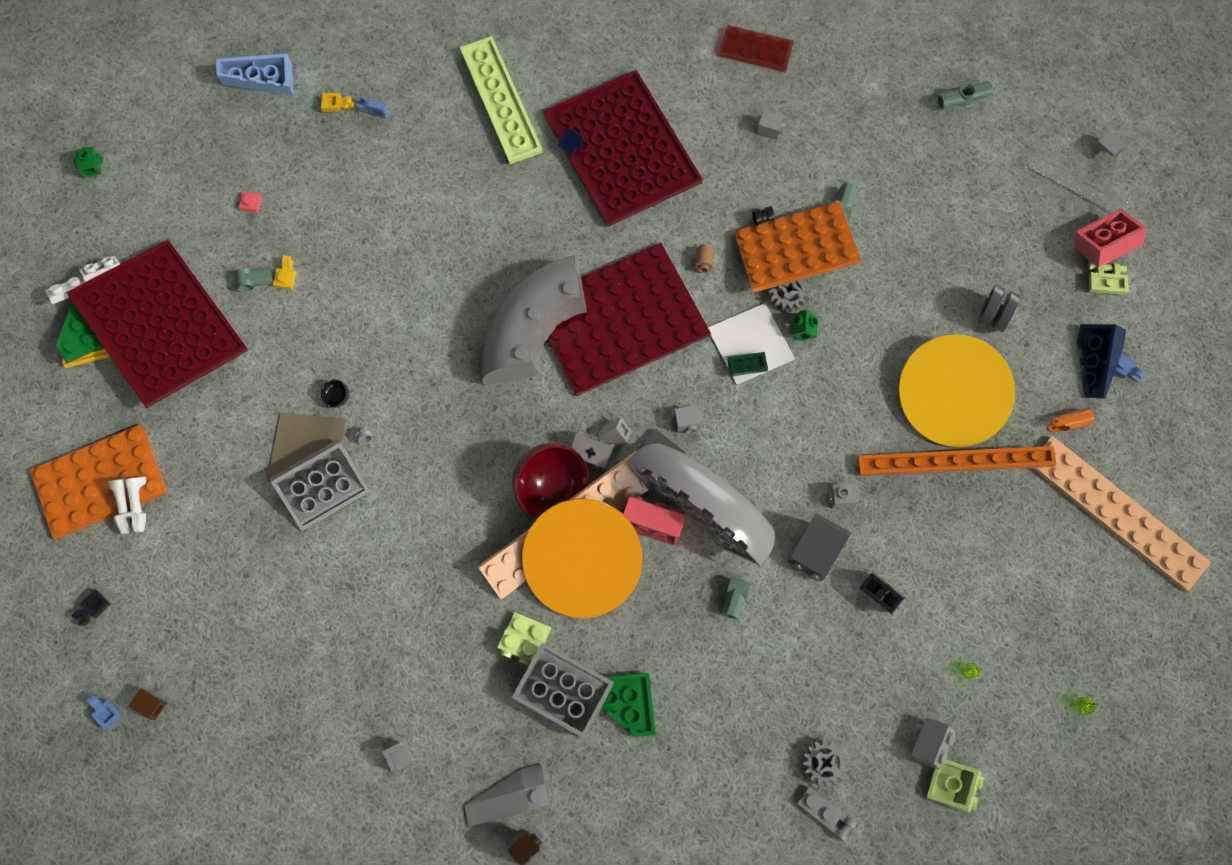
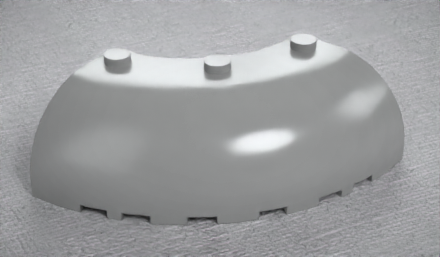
(529, 318)
(705, 500)

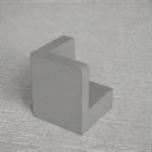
(1110, 143)
(615, 432)
(397, 757)

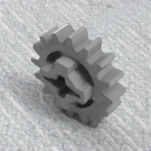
(798, 294)
(832, 769)

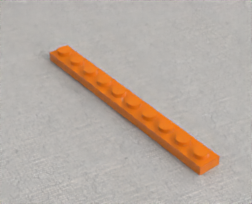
(957, 461)

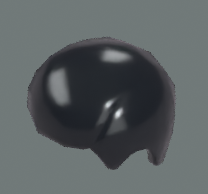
(335, 393)

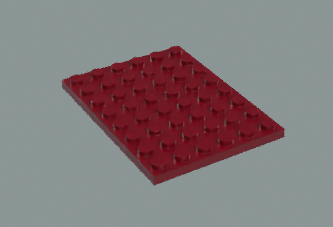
(627, 149)
(632, 318)
(157, 323)

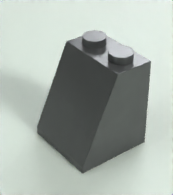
(819, 547)

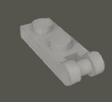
(826, 813)

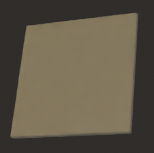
(302, 436)

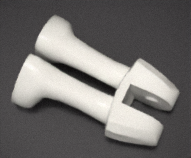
(138, 517)

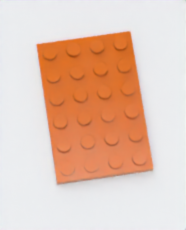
(797, 247)
(76, 485)

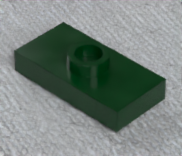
(747, 364)

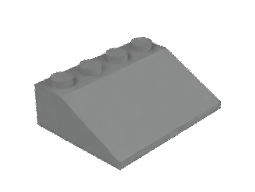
(319, 484)
(563, 690)

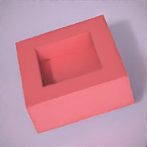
(250, 202)

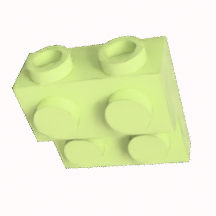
(523, 638)
(956, 786)

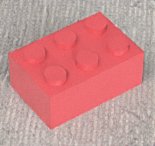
(1109, 237)
(655, 520)

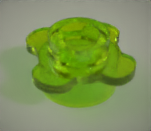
(971, 670)
(1086, 705)

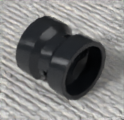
(764, 215)

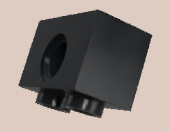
(882, 592)

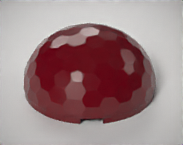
(547, 477)

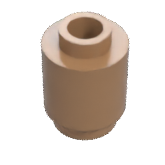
(704, 258)

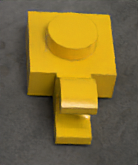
(333, 101)
(286, 276)

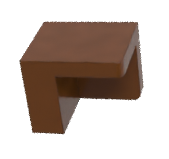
(147, 704)

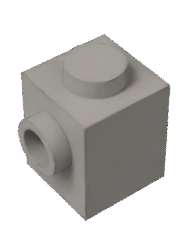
(771, 124)
(688, 419)
(843, 495)

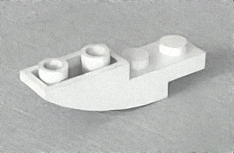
(58, 292)

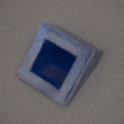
(571, 141)

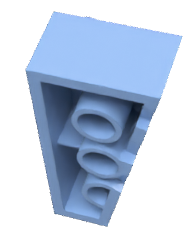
(259, 73)

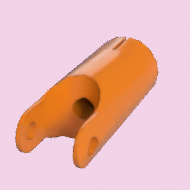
(1072, 420)

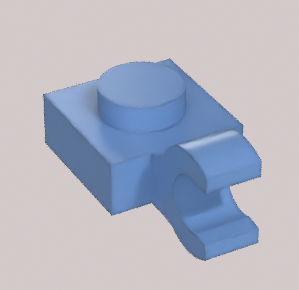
(374, 108)
(1125, 367)
(106, 713)

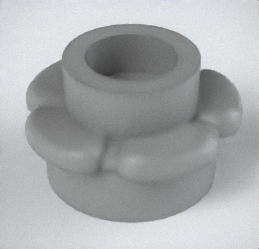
(364, 435)

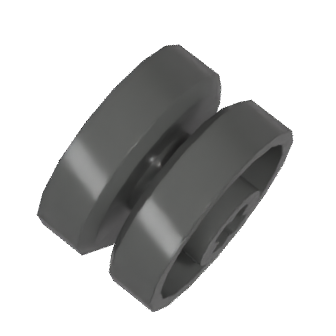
(997, 307)

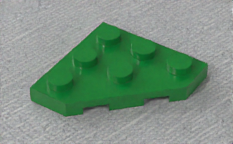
(76, 337)
(631, 704)

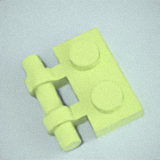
(1108, 283)

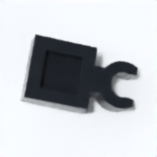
(93, 605)

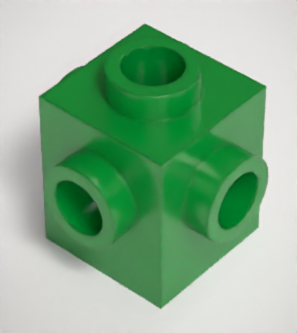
(88, 161)
(804, 325)

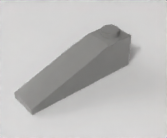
(515, 795)

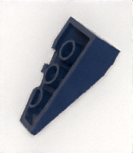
(1101, 353)

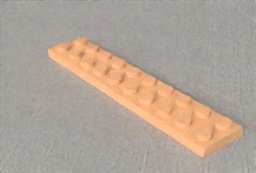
(1124, 517)
(505, 568)

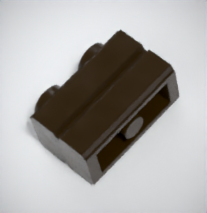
(526, 848)

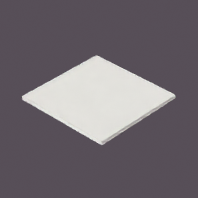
(751, 333)

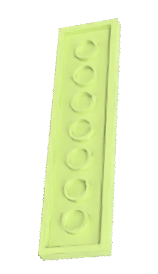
(501, 100)

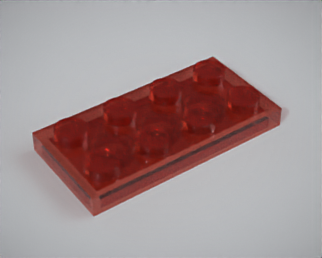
(756, 48)

